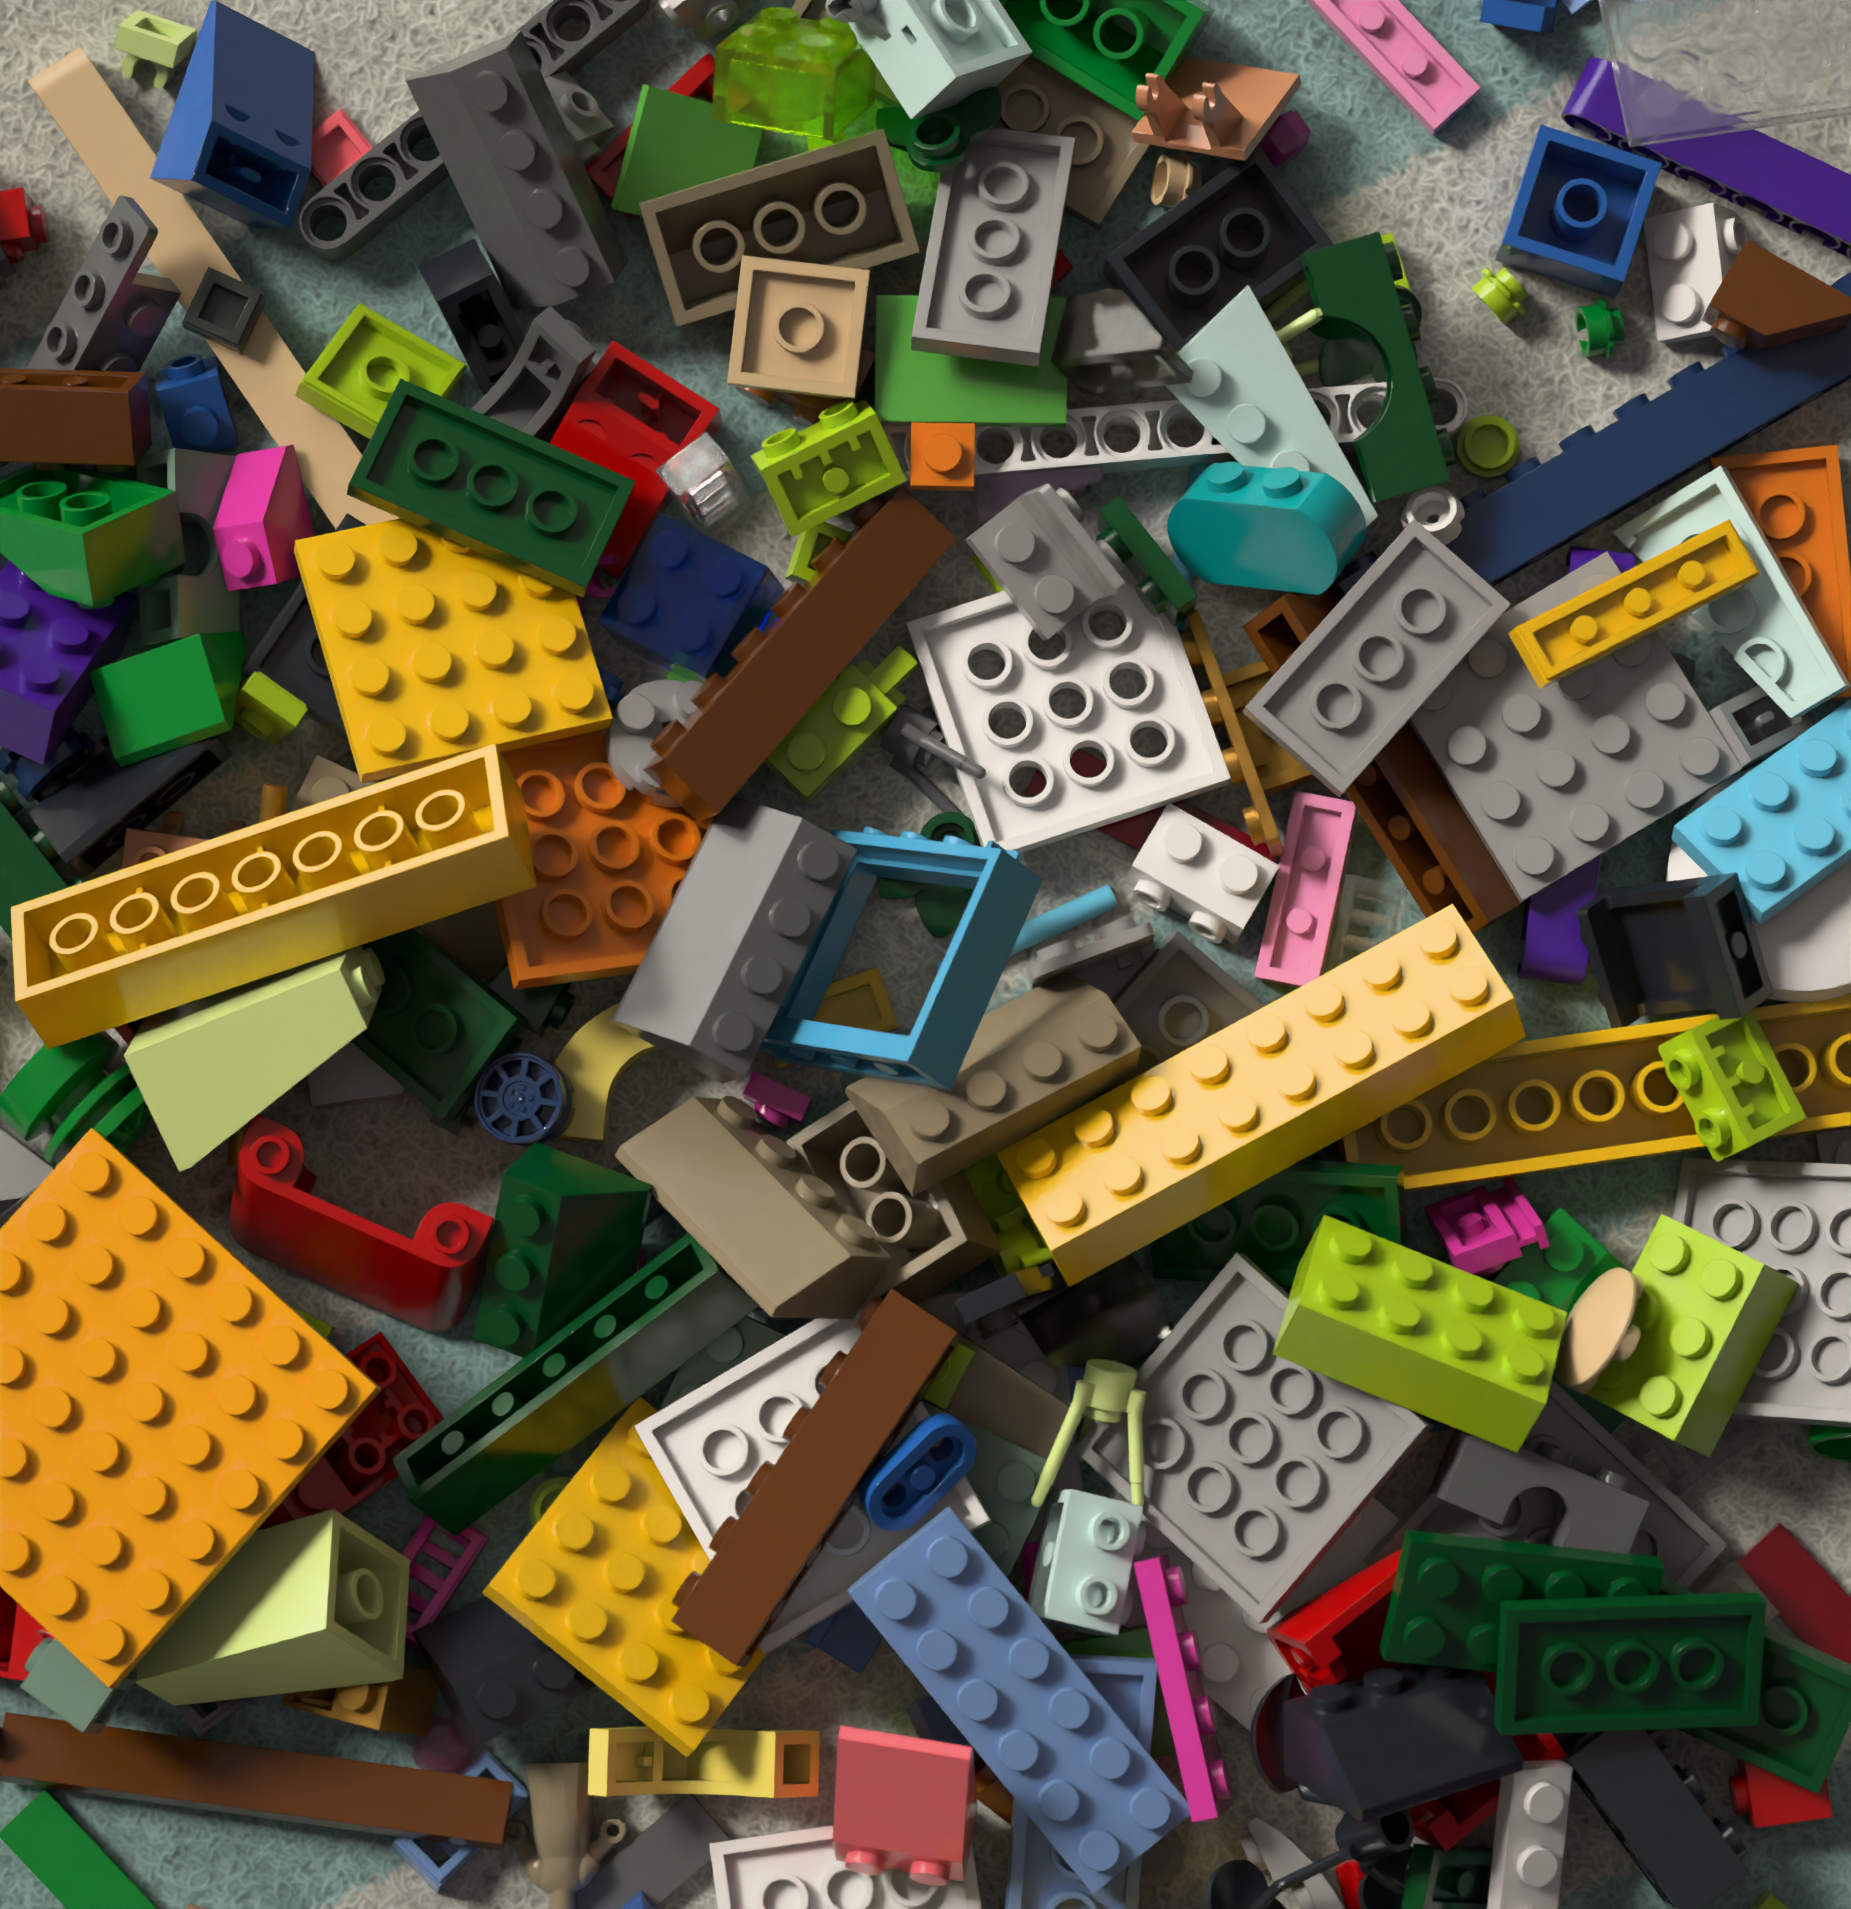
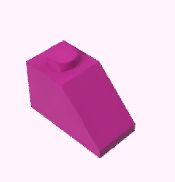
(262, 518)

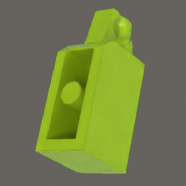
(841, 724)

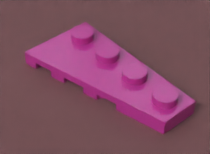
(1188, 1708)

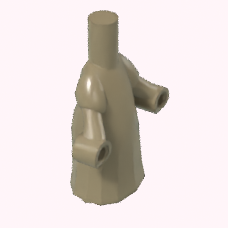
(562, 1821)

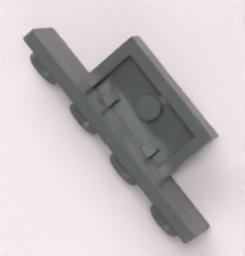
(110, 307)

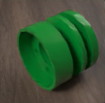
(73, 1094)

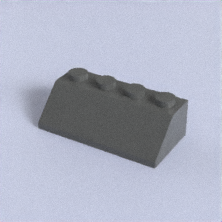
(519, 174)
(734, 938)

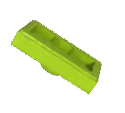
(267, 709)

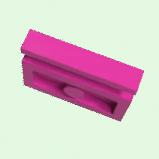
(1485, 1227)

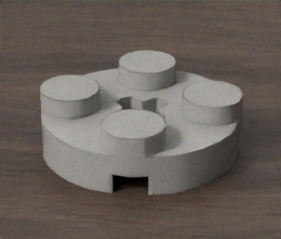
(637, 724)

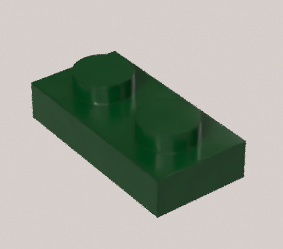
(1160, 583)
(1447, 1878)

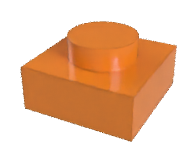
(942, 456)

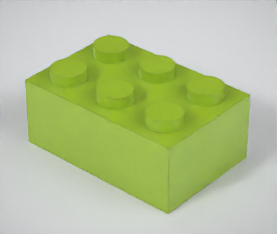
(1701, 1335)

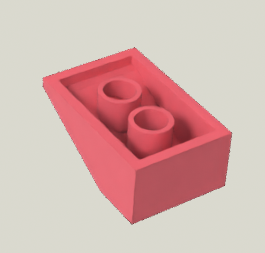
(903, 1805)

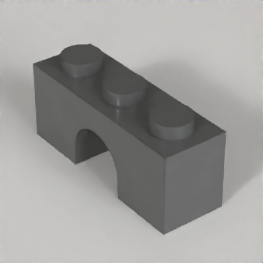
(1588, 1509)

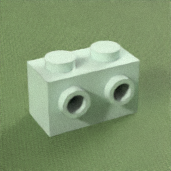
(1086, 1562)

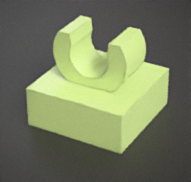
(155, 40)

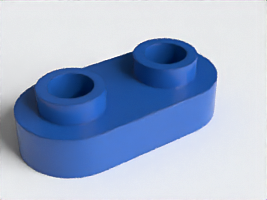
(920, 1473)

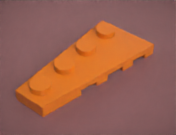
(1803, 516)

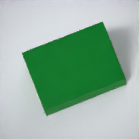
(170, 694)

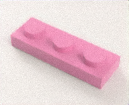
(1402, 57)
(1307, 890)

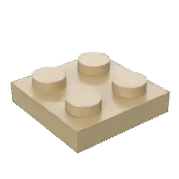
(798, 327)

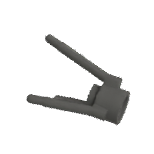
(916, 739)

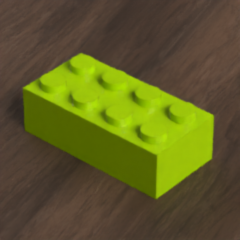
(1421, 1334)

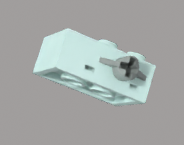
(934, 48)

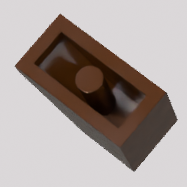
(1772, 303)

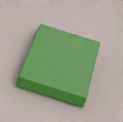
(962, 389)

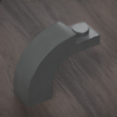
(542, 377)

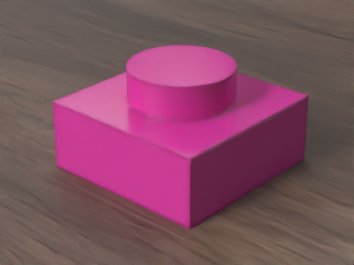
(776, 1102)

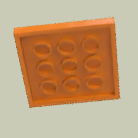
(599, 863)

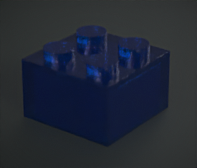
(689, 601)

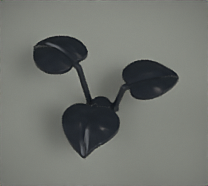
(1377, 1845)

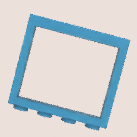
(964, 980)

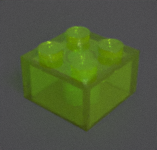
(792, 75)

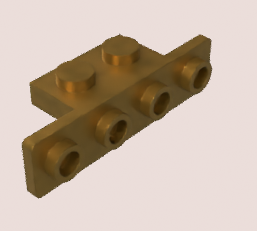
(1253, 754)

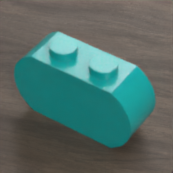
(1266, 528)

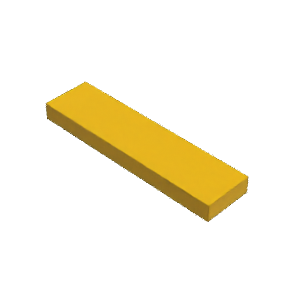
(1634, 604)

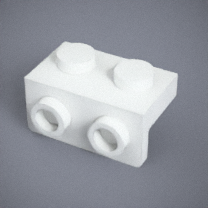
(1687, 263)
(1200, 875)

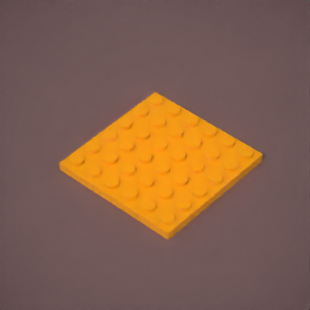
(143, 1406)

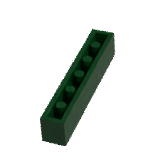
(571, 1385)

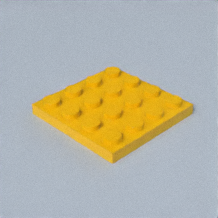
(444, 648)
(602, 1586)

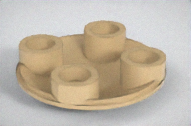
(1599, 1329)

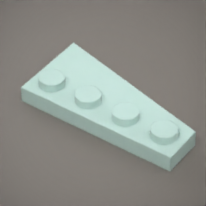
(1256, 399)
(1760, 622)

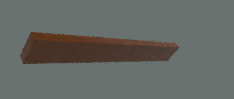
(257, 1782)

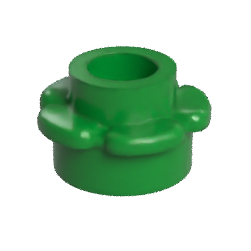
(1603, 327)

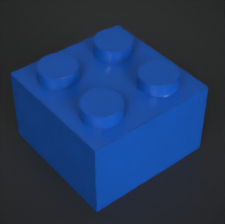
(1578, 211)

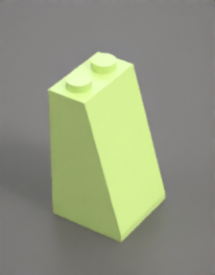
(239, 1050)
(288, 1615)

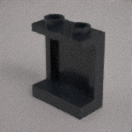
(1674, 949)

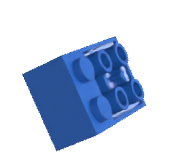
(242, 122)

